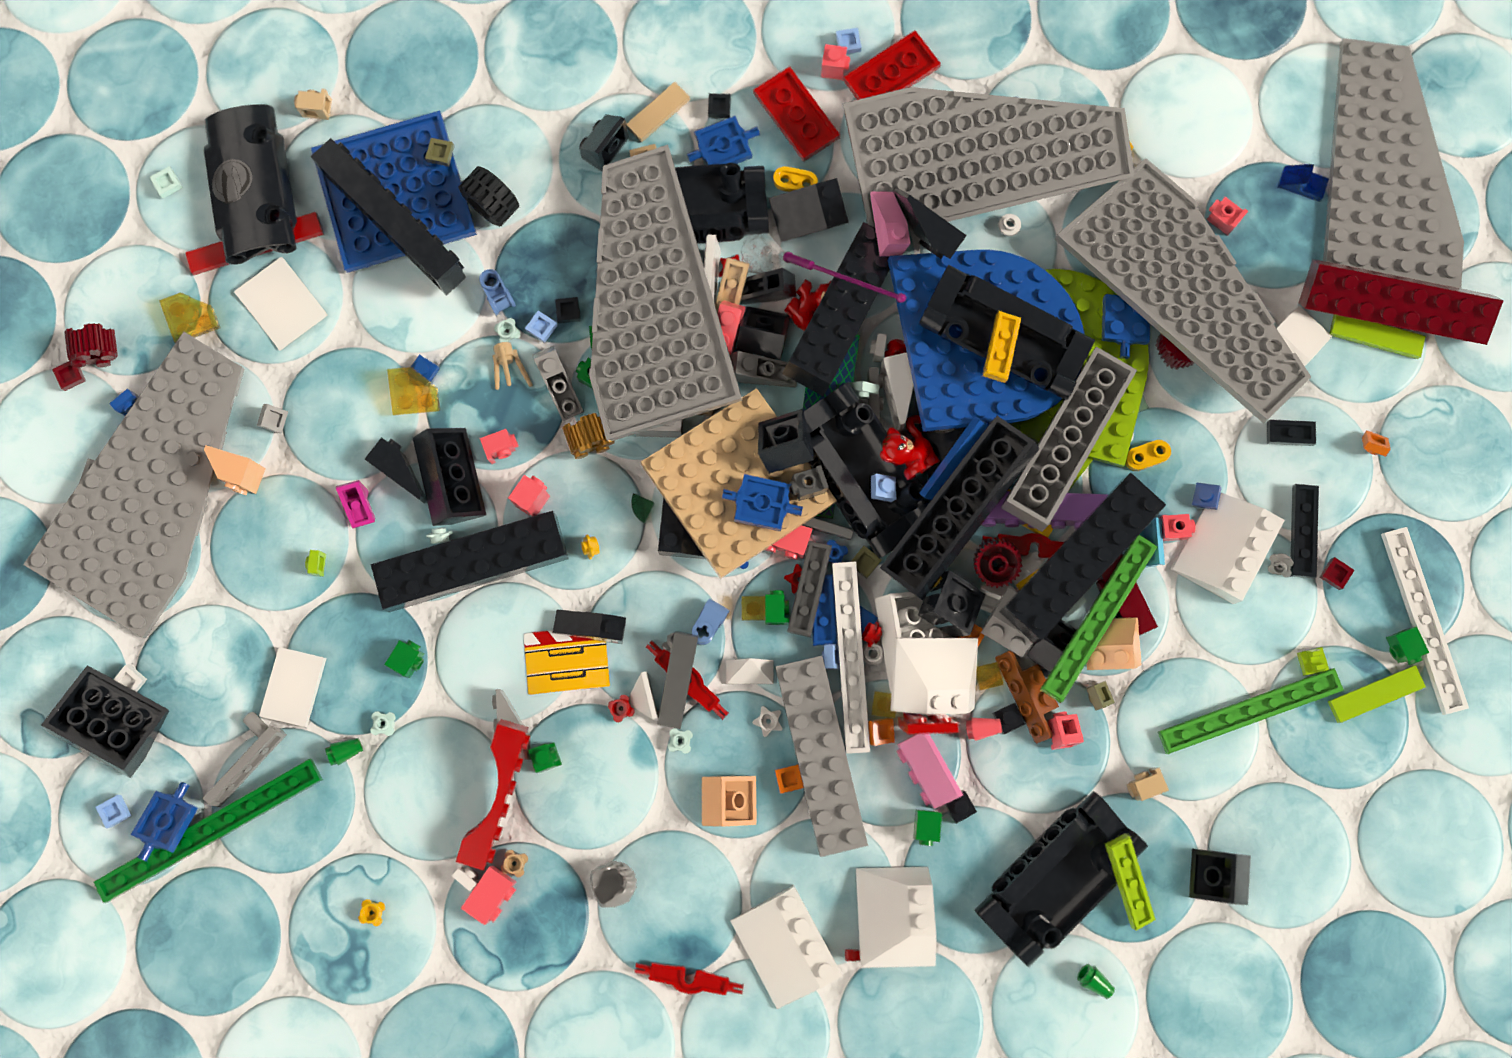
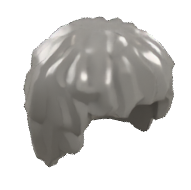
(613, 884)

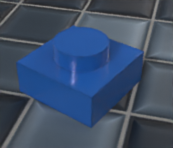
(425, 367)
(124, 402)
(1206, 496)

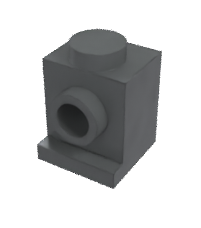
(803, 491)

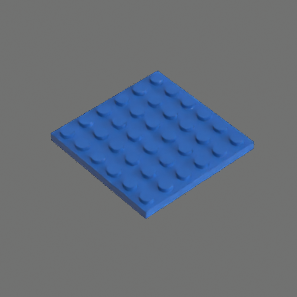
(399, 162)

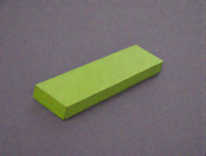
(1378, 336)
(1376, 694)
(1130, 881)

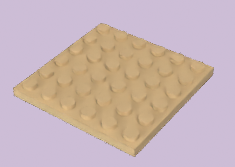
(715, 458)

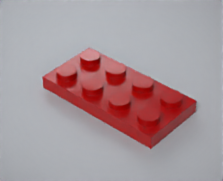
(893, 68)
(796, 114)
(932, 723)

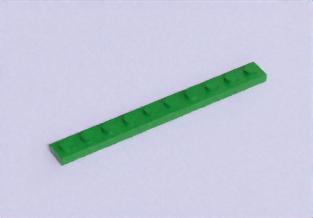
(210, 830)

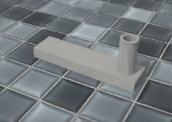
(267, 740)

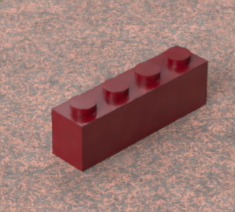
(1133, 605)

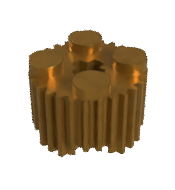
(586, 436)

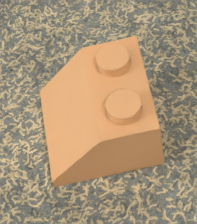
(236, 471)
(1118, 647)
(729, 801)

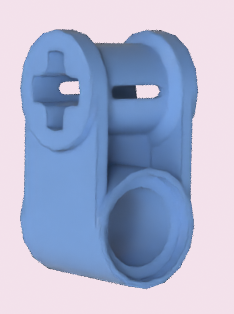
(498, 294)
(710, 618)

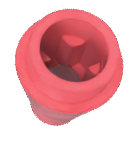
(982, 728)

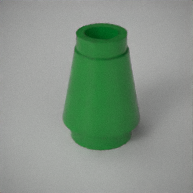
(343, 751)
(1095, 981)

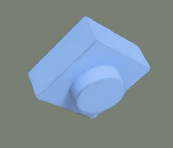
(850, 39)
(541, 326)
(883, 487)
(831, 657)
(113, 811)

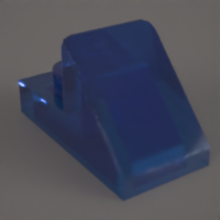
(1302, 181)

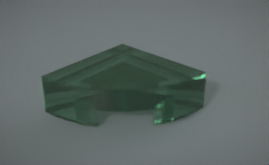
(641, 507)

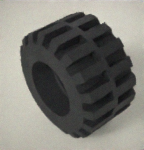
(489, 196)

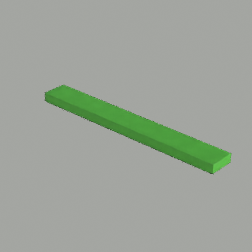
(1098, 619)
(1250, 711)

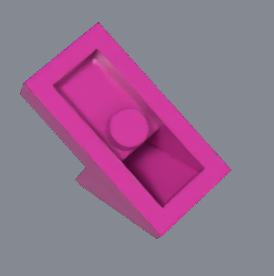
(355, 503)

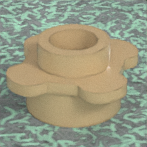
(508, 867)

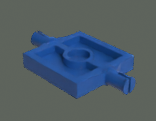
(723, 143)
(1123, 325)
(762, 502)
(164, 821)

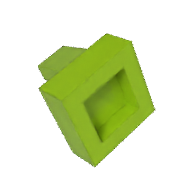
(1312, 661)

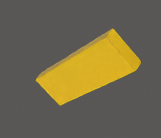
(1001, 347)

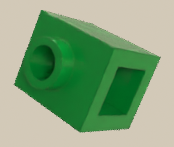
(1407, 646)
(405, 658)

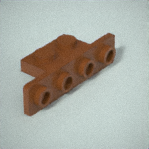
(1026, 692)

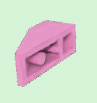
(889, 224)

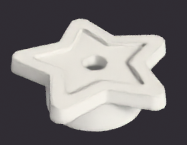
(773, 725)

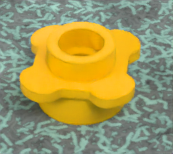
(590, 546)
(366, 917)

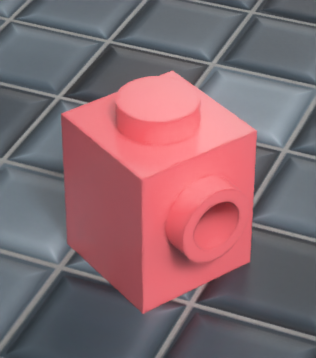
(834, 62)

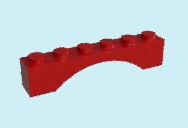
(506, 747)

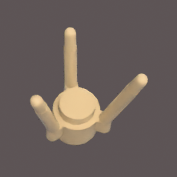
(504, 355)

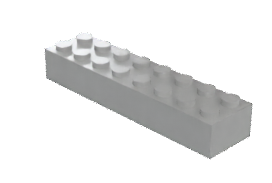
(1069, 439)
(821, 756)

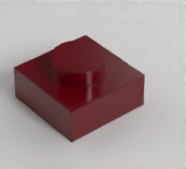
(68, 376)
(1337, 573)

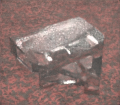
(762, 253)

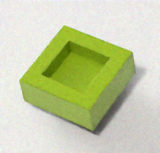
(315, 563)

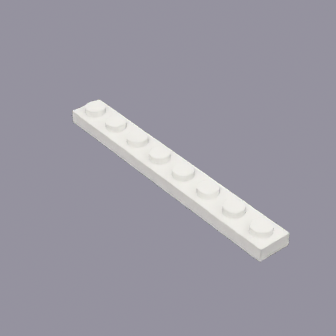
(1424, 616)
(851, 657)

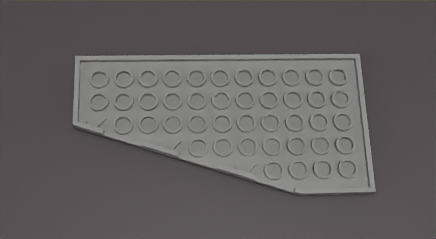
(982, 150)
(1386, 173)
(1183, 280)
(653, 311)
(142, 502)

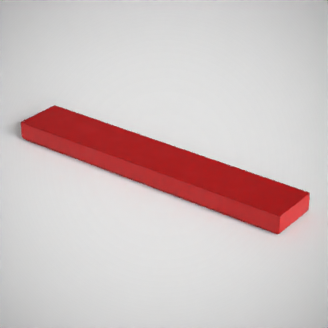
(213, 257)

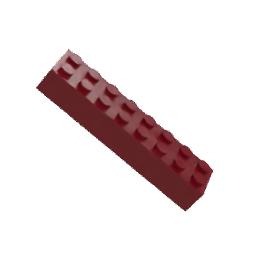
(1400, 302)

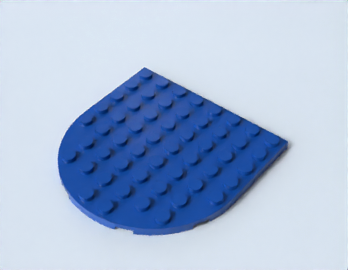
(950, 377)

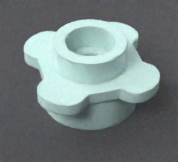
(509, 324)
(439, 535)
(388, 728)
(685, 745)

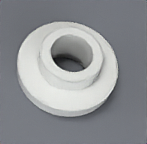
(1006, 230)
(880, 654)

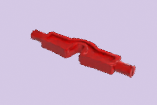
(1045, 546)
(697, 689)
(675, 976)

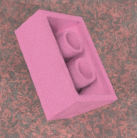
(928, 770)

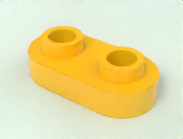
(795, 177)
(1148, 454)

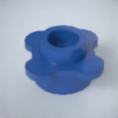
(840, 550)

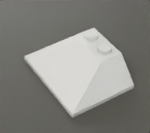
(934, 675)
(896, 917)

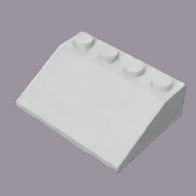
(1228, 547)
(900, 619)
(786, 947)

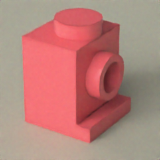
(1225, 215)
(499, 445)
(1169, 529)
(1065, 730)

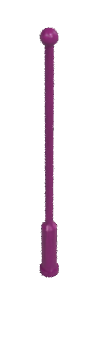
(789, 257)

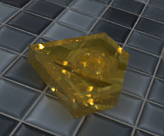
(188, 316)
(411, 392)

